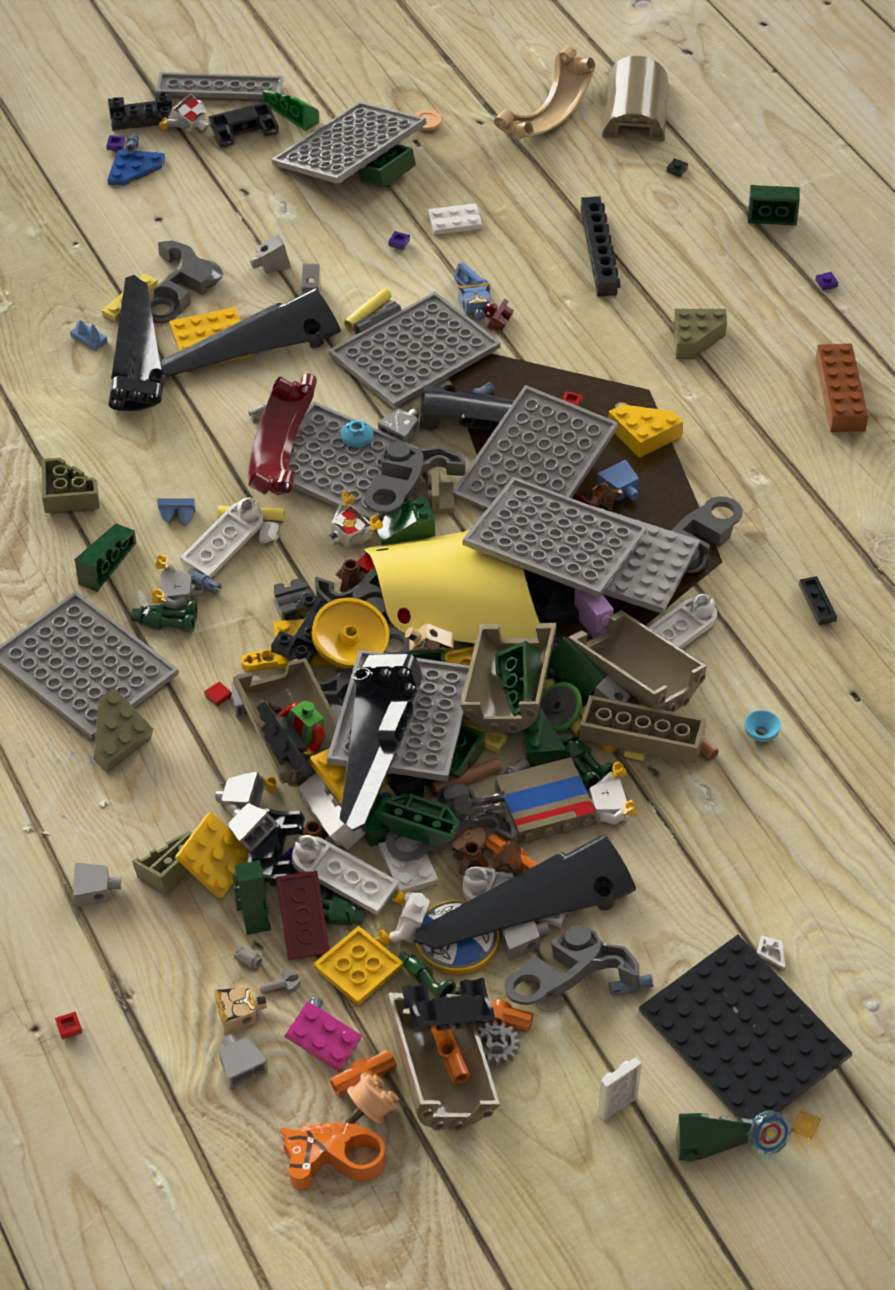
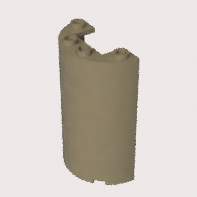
(636, 97)
(644, 663)
(282, 690)
(483, 696)
(435, 1097)

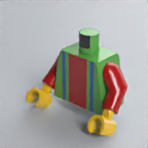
(307, 723)

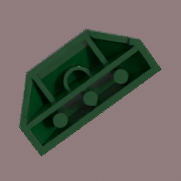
(418, 819)

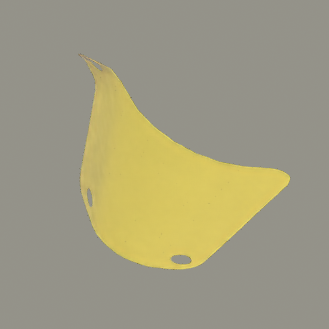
(453, 588)

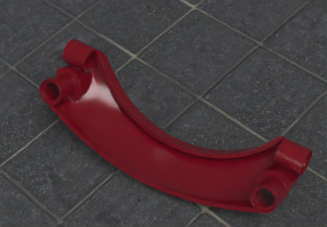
(276, 434)

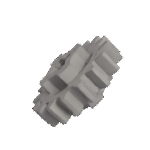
(496, 1044)

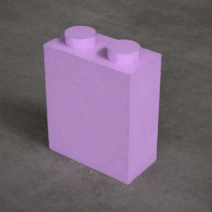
(593, 612)

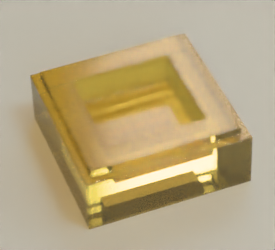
(805, 1124)

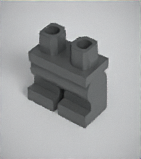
(287, 598)

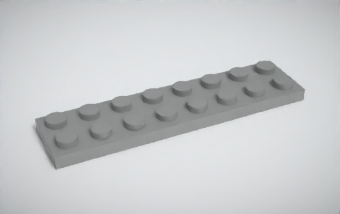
(218, 85)

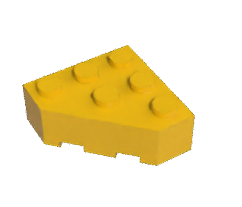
(646, 428)

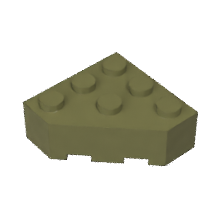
(697, 330)
(67, 487)
(118, 730)

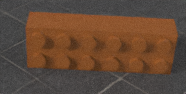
(841, 388)

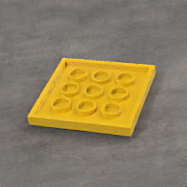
(198, 327)

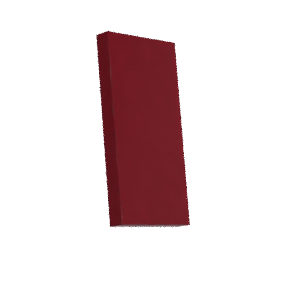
(302, 915)

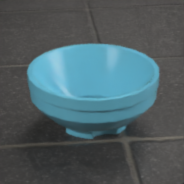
(357, 438)
(762, 720)

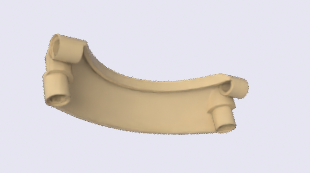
(567, 90)

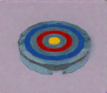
(769, 1132)

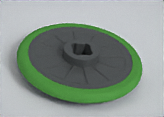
(561, 705)

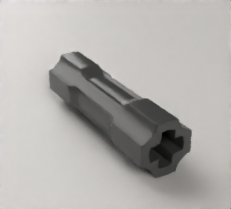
(386, 312)

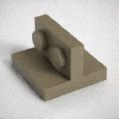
(438, 494)

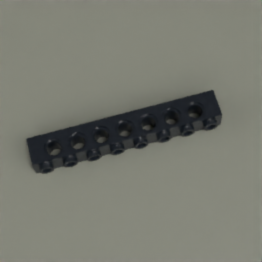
(599, 246)

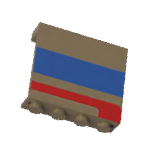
(546, 800)

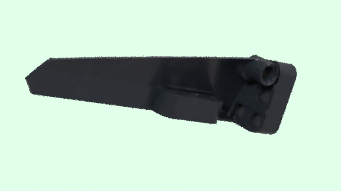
(278, 326)
(136, 363)
(468, 407)
(380, 718)
(556, 886)

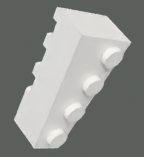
(327, 810)

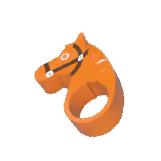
(329, 1143)

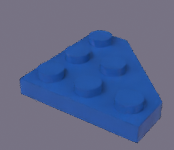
(133, 165)

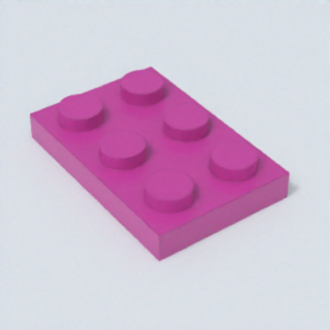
(323, 1036)

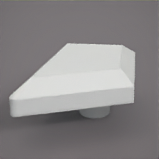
(268, 532)
(772, 951)

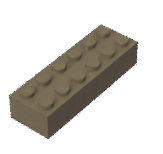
(642, 729)

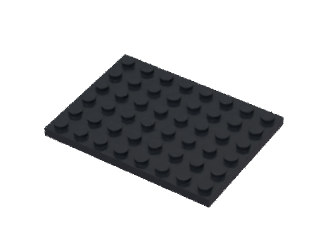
(752, 1056)

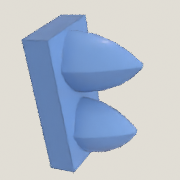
(467, 276)
(88, 335)
(184, 507)

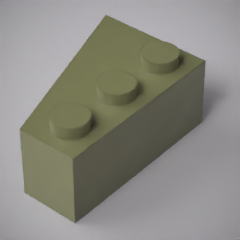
(161, 867)

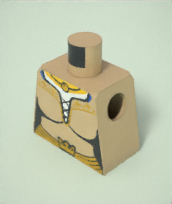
(429, 638)
(237, 1008)

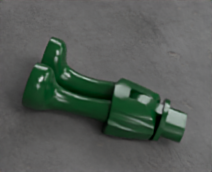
(157, 616)
(582, 753)
(342, 912)
(424, 974)

